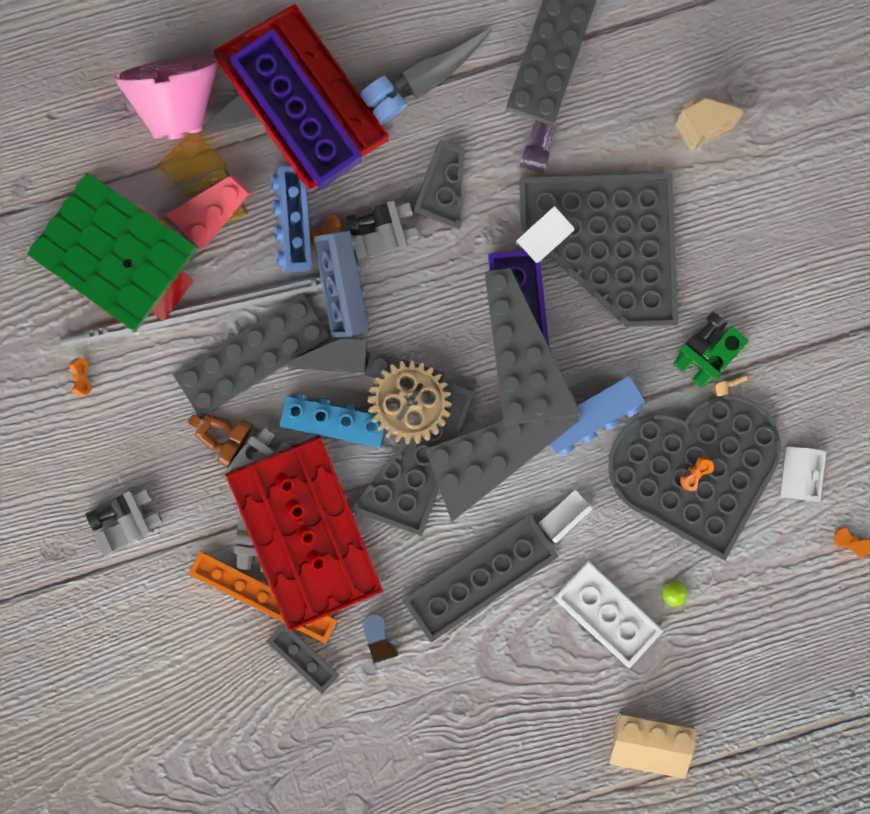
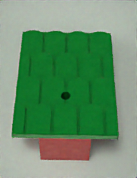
(115, 254)

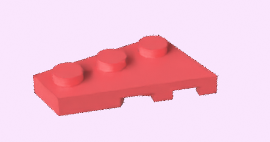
(209, 211)

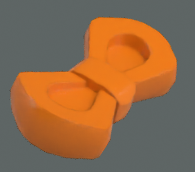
(331, 224)
(79, 368)
(690, 480)
(843, 538)

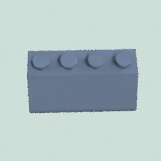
(341, 284)

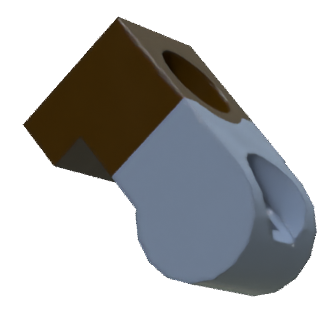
(374, 631)

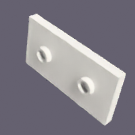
(608, 614)

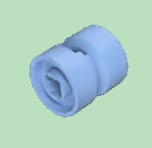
(383, 99)

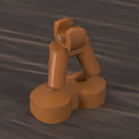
(229, 449)

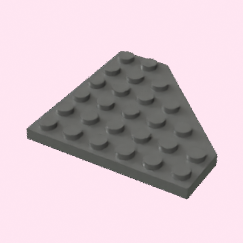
(619, 240)

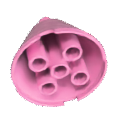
(170, 96)

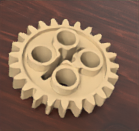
(428, 414)

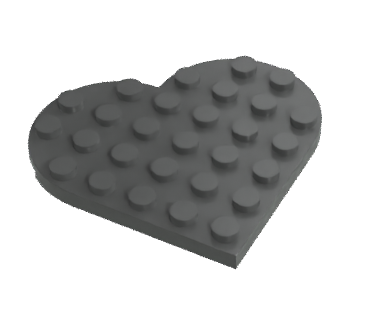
(659, 449)

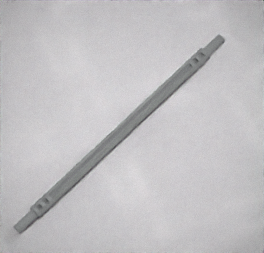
(199, 310)

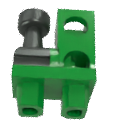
(708, 357)

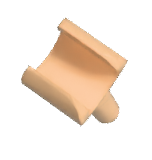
(721, 388)

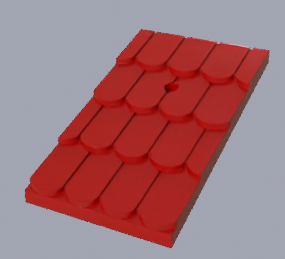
(323, 74)
(307, 554)

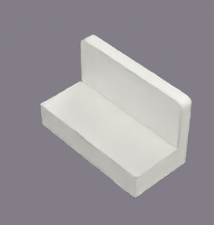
(545, 235)
(803, 474)
(565, 516)

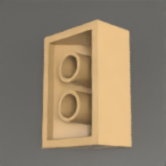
(705, 120)
(652, 745)

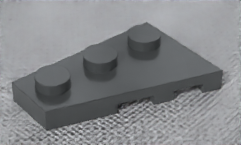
(441, 188)

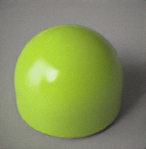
(674, 593)

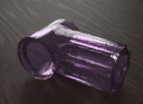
(537, 151)

